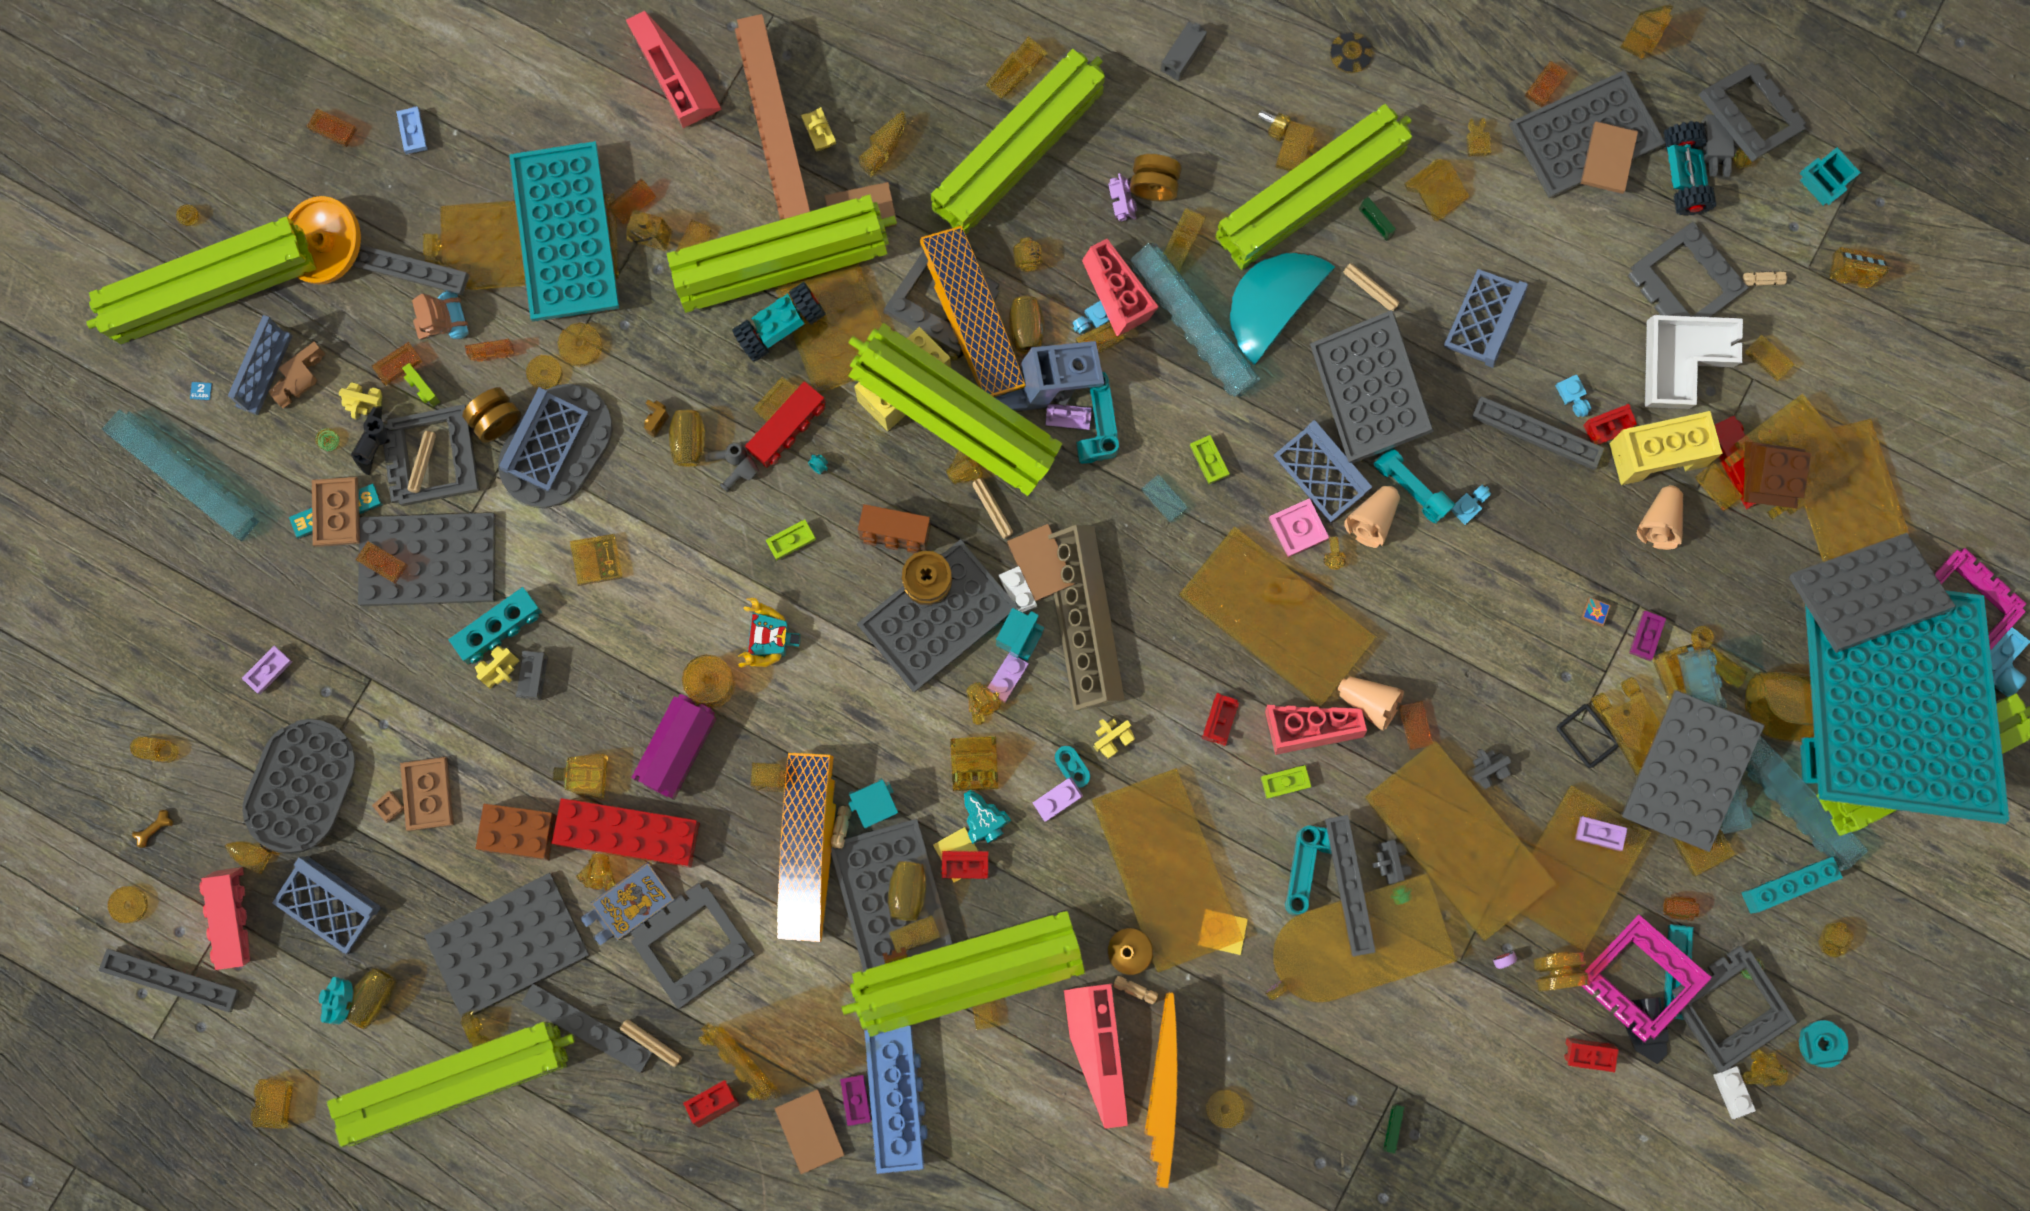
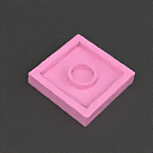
(1298, 527)

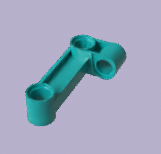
(1092, 449)
(1434, 505)
(1303, 866)

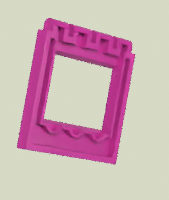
(1994, 591)
(1667, 956)

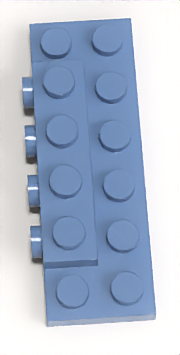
(896, 1100)

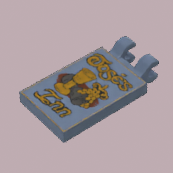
(628, 903)

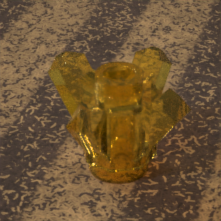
(963, 469)
(982, 702)
(597, 873)
(1765, 1070)

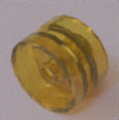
(710, 668)
(1561, 971)

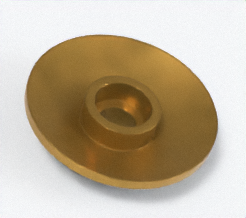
(1140, 949)

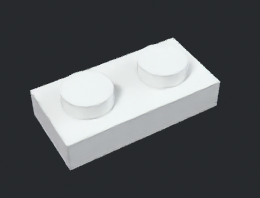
(1018, 590)
(1734, 1092)

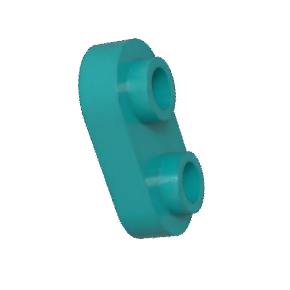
(1072, 767)

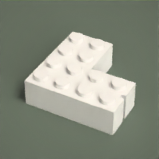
(1675, 350)

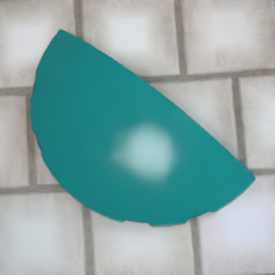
(1271, 297)

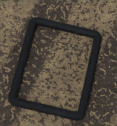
(1571, 744)

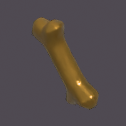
(143, 836)

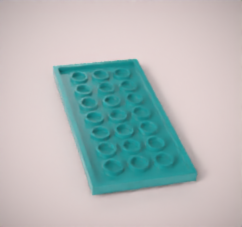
(564, 231)

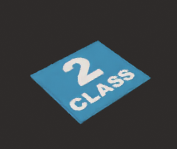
(200, 390)

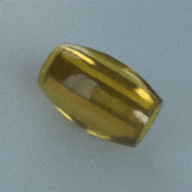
(1026, 323)
(686, 438)
(907, 891)
(370, 998)

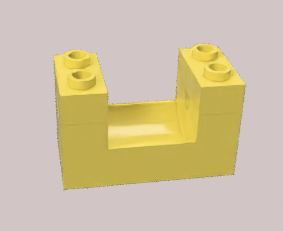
(880, 409)
(1665, 445)

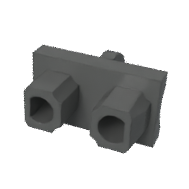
(1487, 764)
(1390, 863)

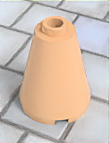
(1374, 517)
(1664, 520)
(1375, 699)

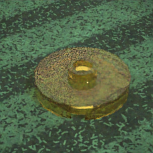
(584, 354)

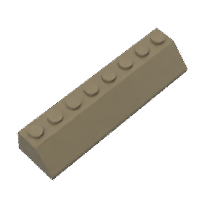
(1086, 622)

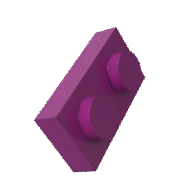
(1647, 635)
(855, 1100)

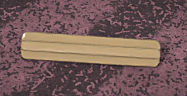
(1371, 287)
(421, 461)
(992, 508)
(650, 1043)

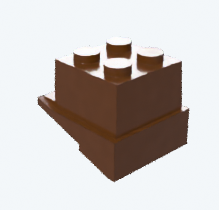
(1775, 474)

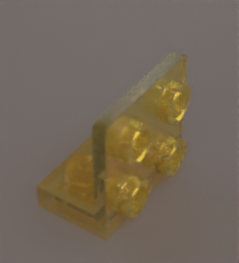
(1438, 188)

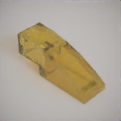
(1016, 67)
(882, 144)
(1184, 237)

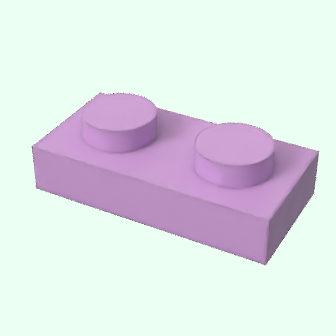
(266, 670)
(1008, 676)
(1058, 799)
(1601, 833)

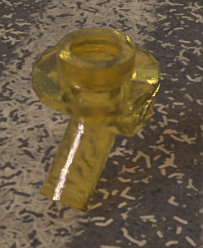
(1335, 559)

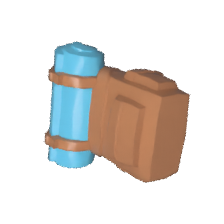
(439, 316)

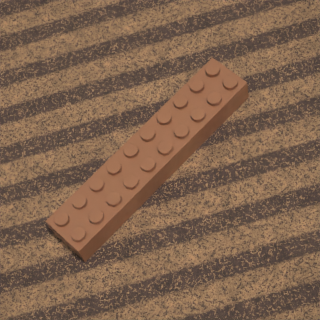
(771, 117)

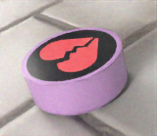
(1505, 959)

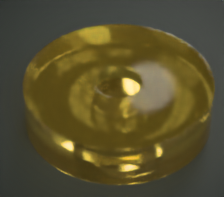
(541, 363)
(117, 902)
(1235, 1113)

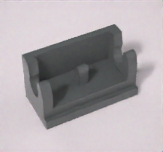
(532, 675)

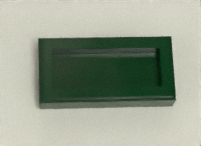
(1377, 218)
(1393, 1128)

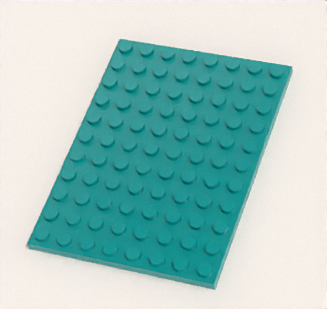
(1911, 717)

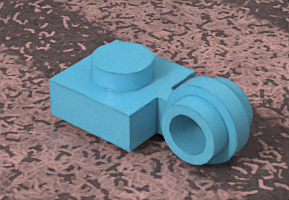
(1096, 316)
(1571, 391)
(1468, 507)

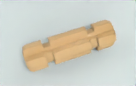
(1764, 278)
(841, 827)
(1135, 990)

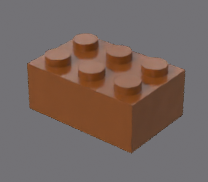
(894, 529)
(516, 832)

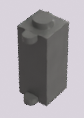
(1183, 50)

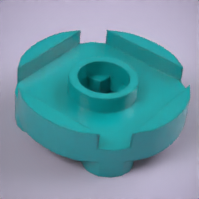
(335, 1000)
(1813, 1053)

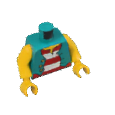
(767, 636)

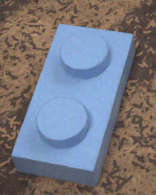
(411, 130)

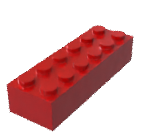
(626, 833)

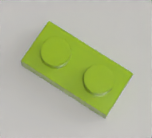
(425, 392)
(1209, 459)
(790, 539)
(1285, 782)

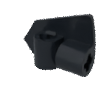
(370, 440)
(1655, 1048)

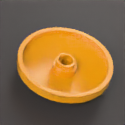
(331, 237)

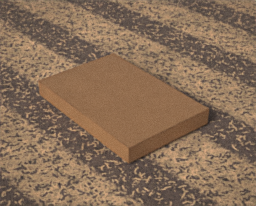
(1609, 157)
(879, 193)
(335, 511)
(1039, 562)
(426, 794)
(809, 1131)

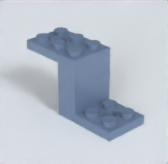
(1051, 370)

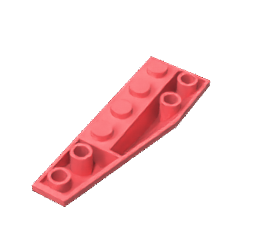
(675, 72)
(1097, 1049)

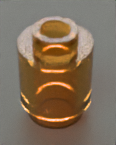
(1681, 908)

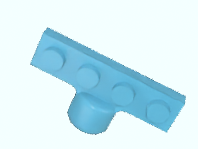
(2006, 677)

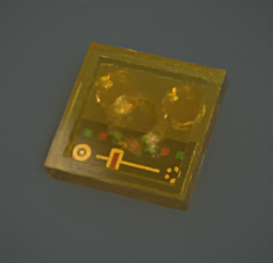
(596, 559)

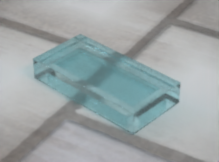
(1164, 498)

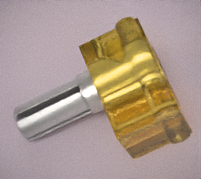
(1278, 126)

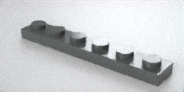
(411, 270)
(1537, 433)
(1350, 885)
(169, 980)
(587, 1028)

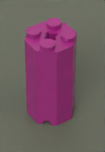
(674, 746)

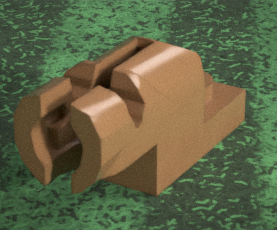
(297, 375)

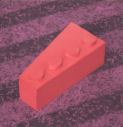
(1118, 288)
(1305, 728)
(225, 918)

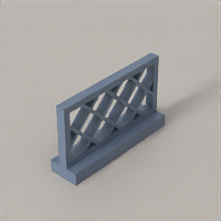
(1503, 325)
(262, 365)
(525, 431)
(1339, 461)
(339, 889)

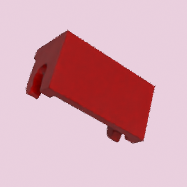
(1609, 424)
(1220, 719)
(965, 864)
(1591, 1054)
(711, 1104)

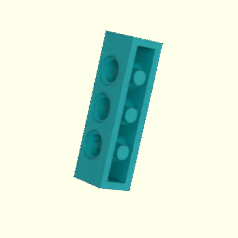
(483, 626)
(1791, 885)

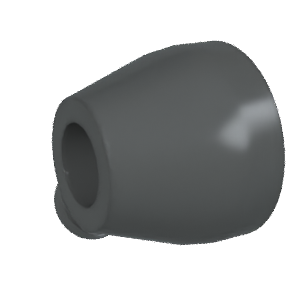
(733, 459)
(746, 469)

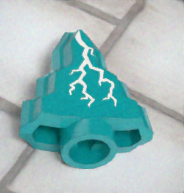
(983, 819)

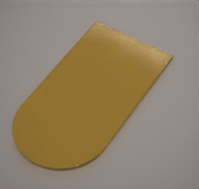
(1407, 937)

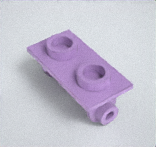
(1126, 205)
(1068, 416)

